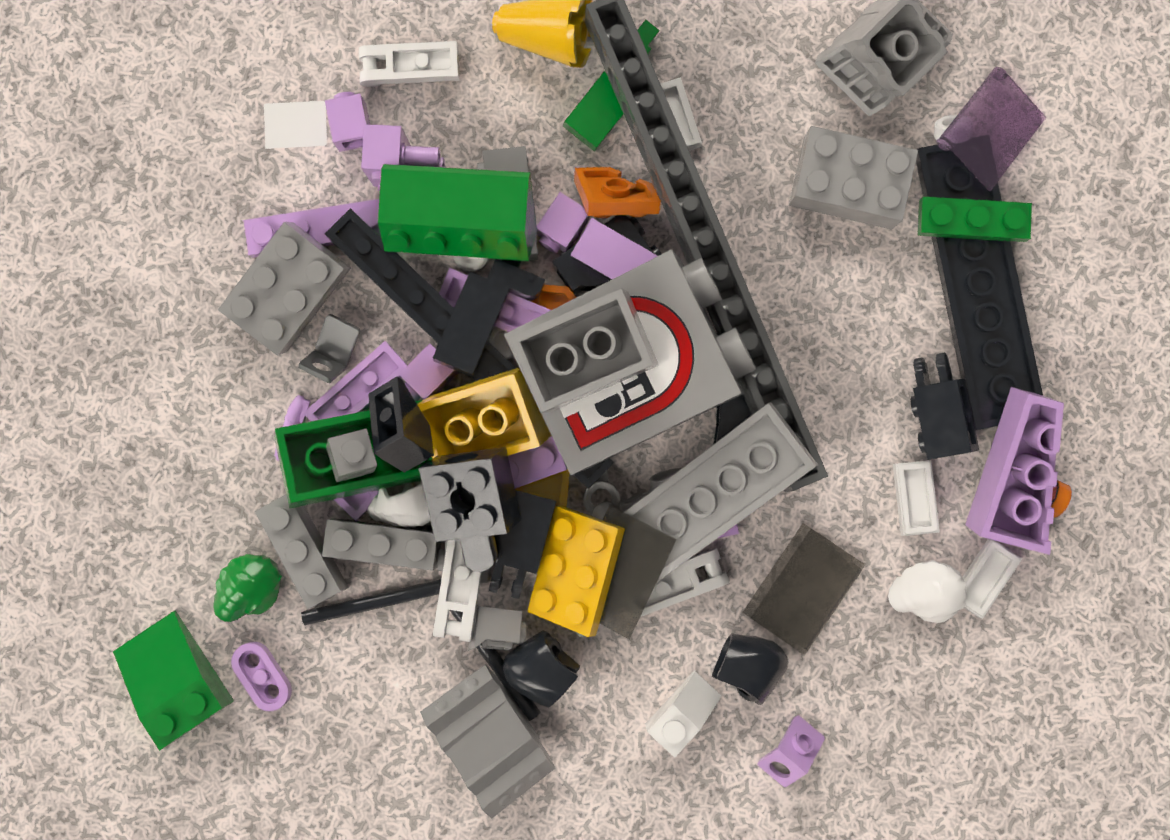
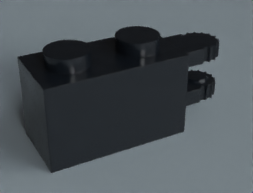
(942, 411)
(524, 542)

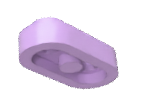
(259, 677)

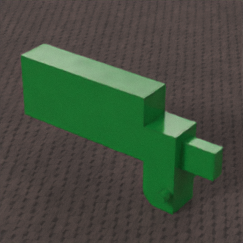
(599, 108)

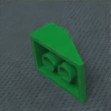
(170, 680)

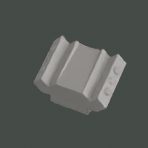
(885, 52)
(488, 740)

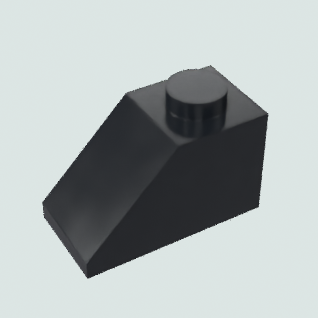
(398, 426)

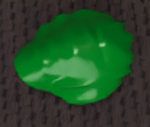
(246, 587)

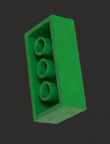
(308, 468)

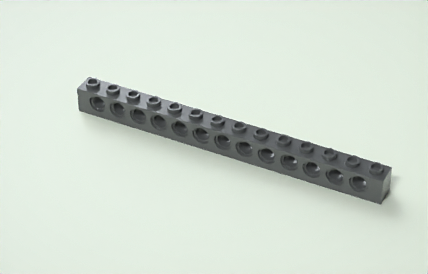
(692, 211)

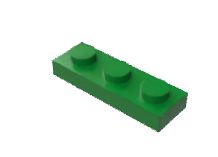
(974, 219)

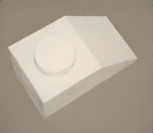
(683, 714)

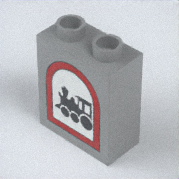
(693, 371)

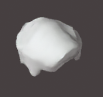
(401, 510)
(929, 591)

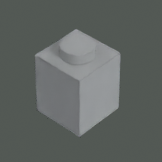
(351, 455)

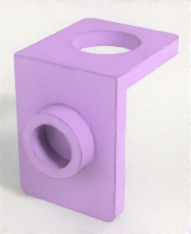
(795, 751)

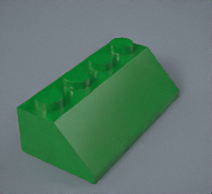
(457, 212)

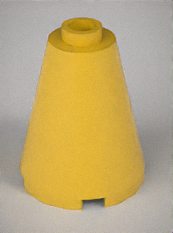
(546, 29)

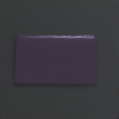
(992, 127)

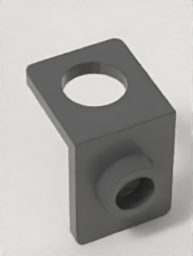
(332, 349)

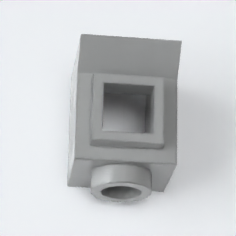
(497, 628)

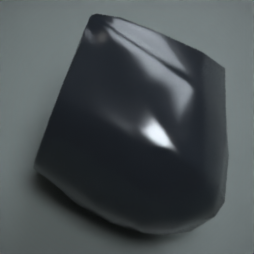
(751, 666)
(540, 669)

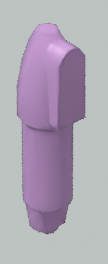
(295, 414)

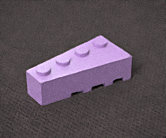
(1020, 474)

